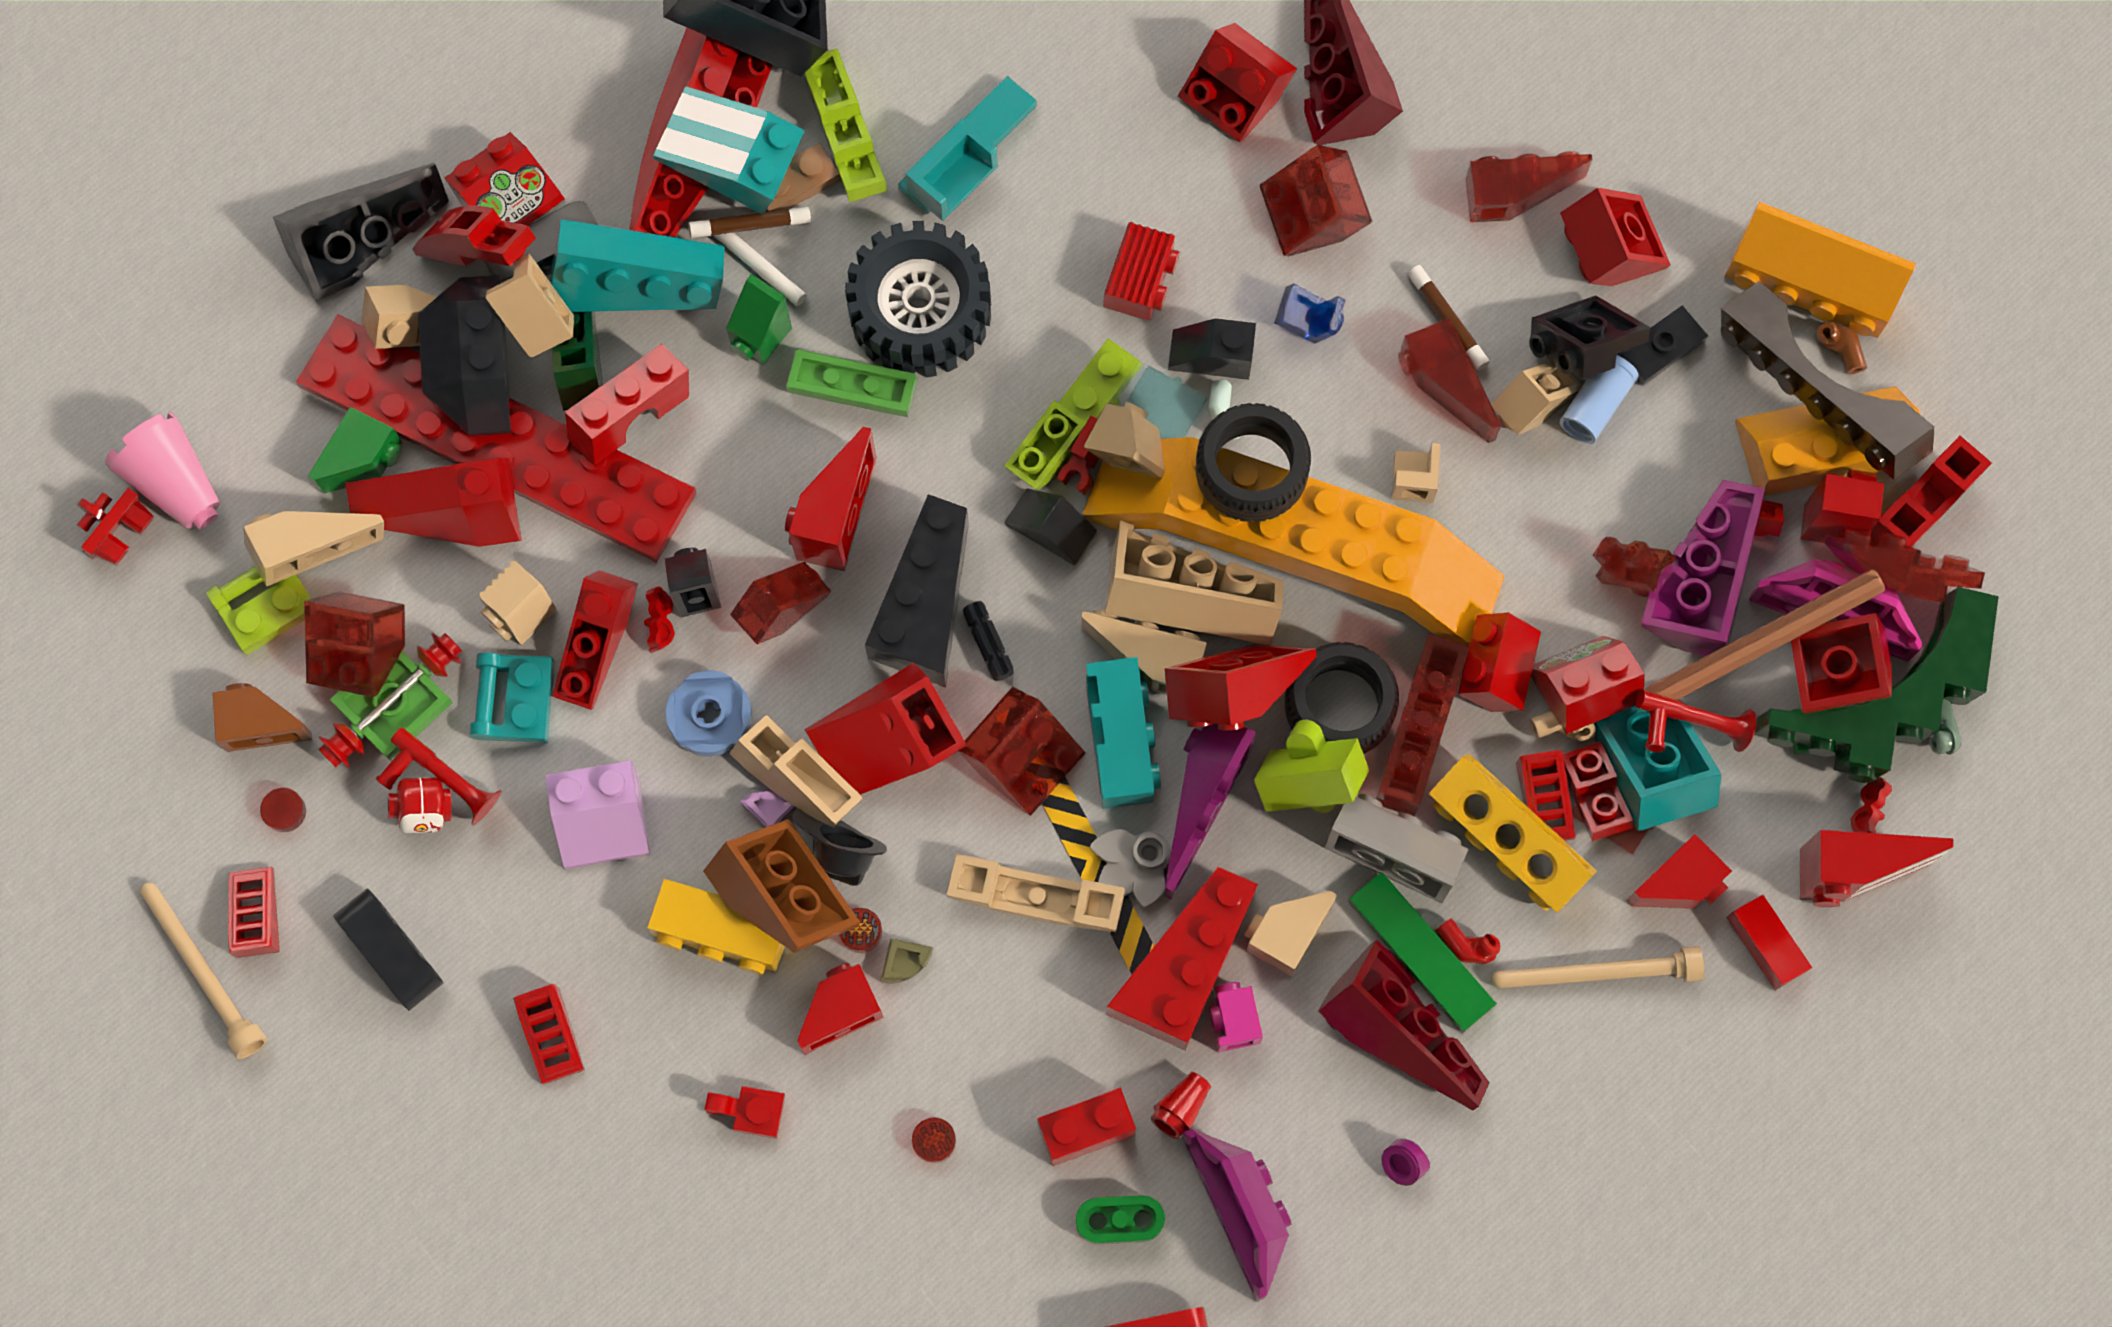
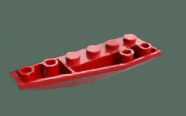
(662, 194)

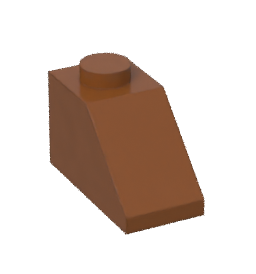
(252, 720)

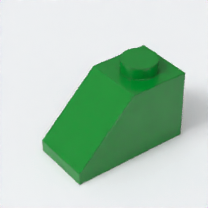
(758, 321)
(355, 452)

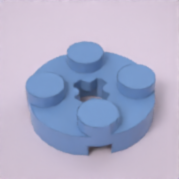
(692, 697)

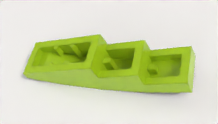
(844, 127)

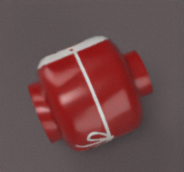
(420, 805)

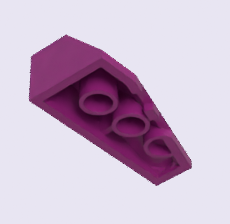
(1703, 585)

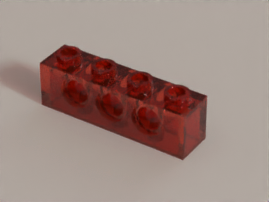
(1421, 725)

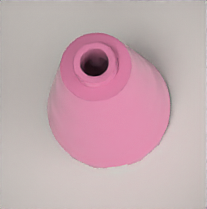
(166, 471)

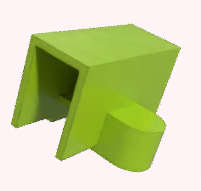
(1311, 771)

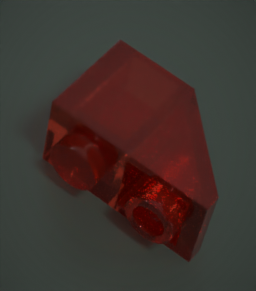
(779, 601)

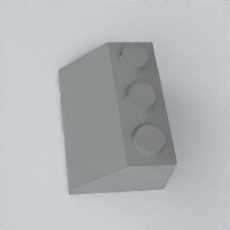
(1397, 847)

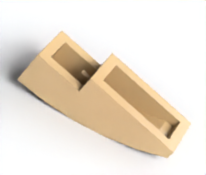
(795, 772)

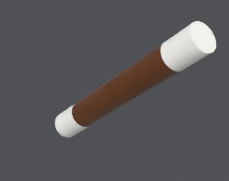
(749, 222)
(1444, 311)

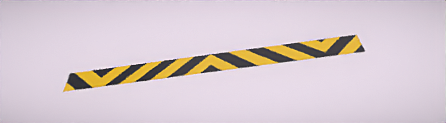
(1077, 837)

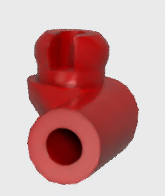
(1468, 949)

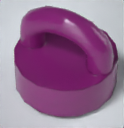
(1405, 1162)

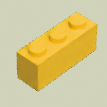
(705, 923)

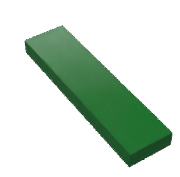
(1422, 952)

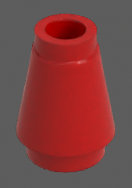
(1180, 1106)

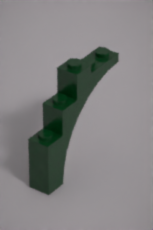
(1863, 736)

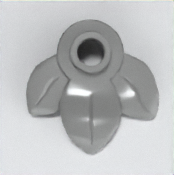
(1128, 868)

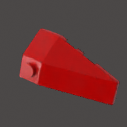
(447, 503)

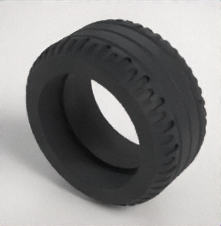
(1259, 421)
(1363, 663)

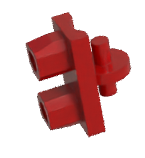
(102, 541)

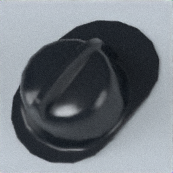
(841, 848)

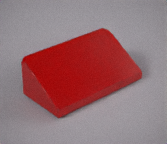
(1769, 942)

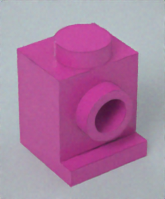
(1236, 1017)

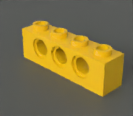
(1569, 868)

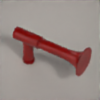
(1739, 728)
(413, 749)

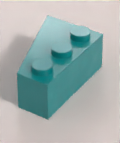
(1121, 733)

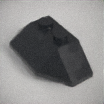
(466, 357)

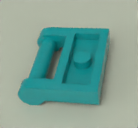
(526, 698)

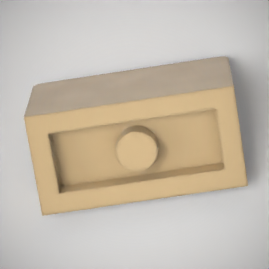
(532, 308)

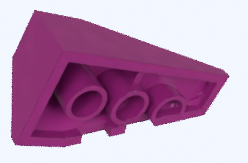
(1209, 775)

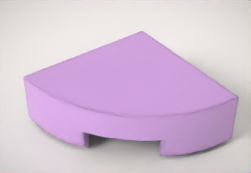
(768, 807)

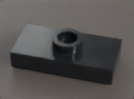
(1668, 343)

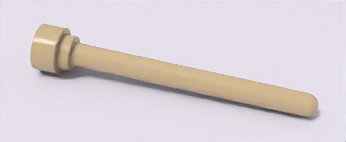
(1683, 964)
(243, 1035)

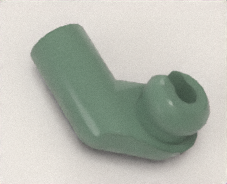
(1948, 738)

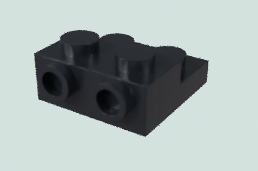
(1585, 336)

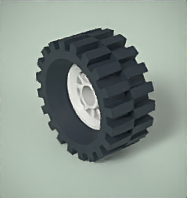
(914, 257)

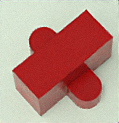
(1842, 505)

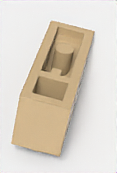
(302, 540)

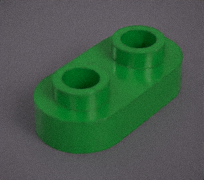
(1120, 1219)

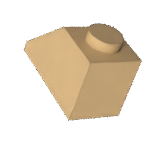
(1535, 397)
(1127, 440)
(1288, 930)

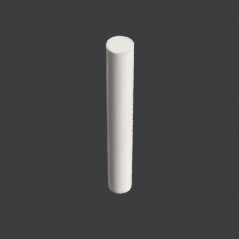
(763, 268)

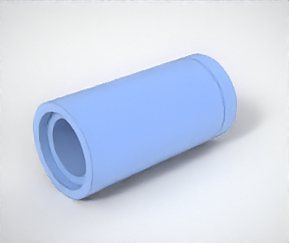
(1598, 402)

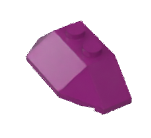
(1243, 1206)

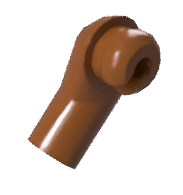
(1844, 342)

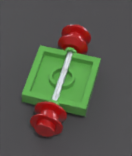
(405, 701)

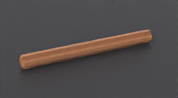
(1770, 636)

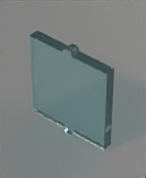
(1168, 402)

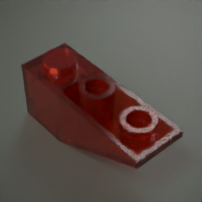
(1512, 186)

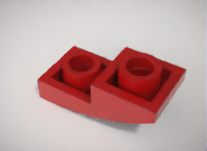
(1596, 791)

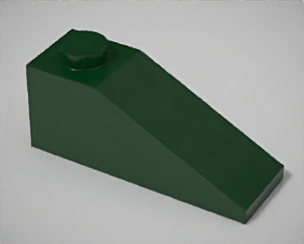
(578, 362)

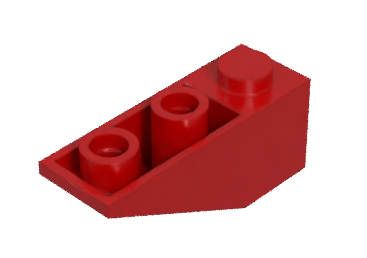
(594, 637)

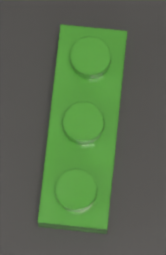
(851, 383)

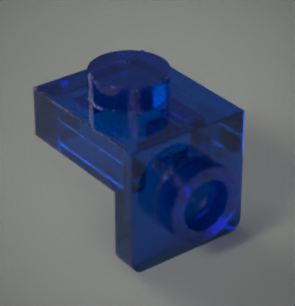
(1309, 314)

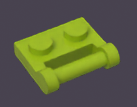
(264, 615)

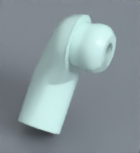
(1220, 398)

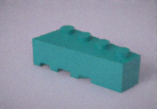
(633, 270)

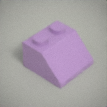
(598, 814)

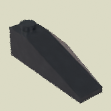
(352, 229)

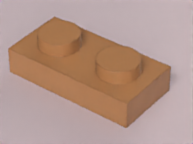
(805, 177)

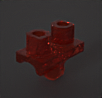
(1631, 564)

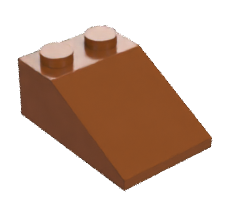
(780, 887)

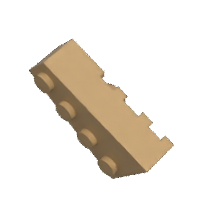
(1190, 589)

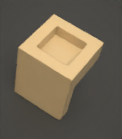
(1416, 475)

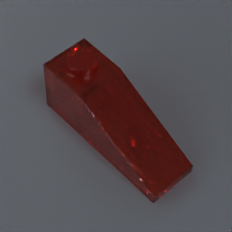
(1447, 376)

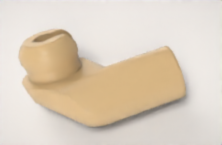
(1547, 724)

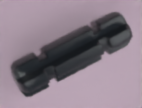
(988, 640)

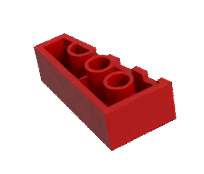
(1181, 970)

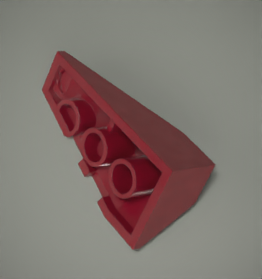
(1347, 78)
(1387, 1019)

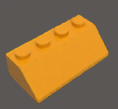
(1820, 270)
(1796, 451)

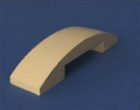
(1035, 895)

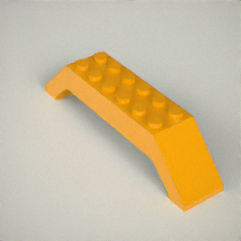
(1323, 537)

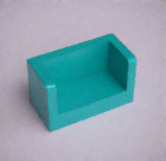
(951, 170)

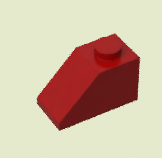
(1684, 879)
(838, 1008)

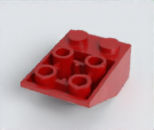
(887, 732)

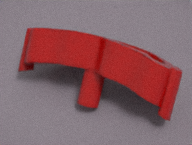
(659, 626)
(1874, 798)

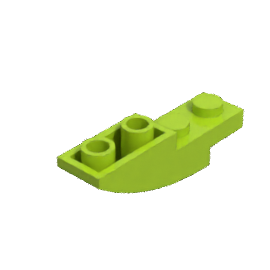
(1053, 436)

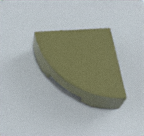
(904, 961)

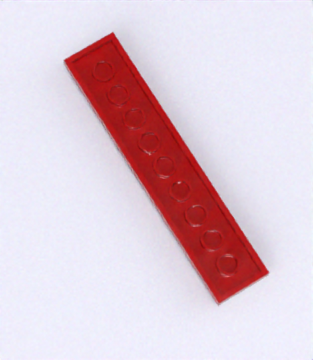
(613, 498)

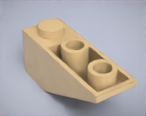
(1143, 640)

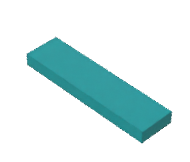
(993, 118)

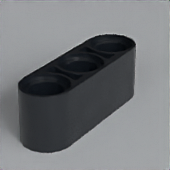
(388, 949)

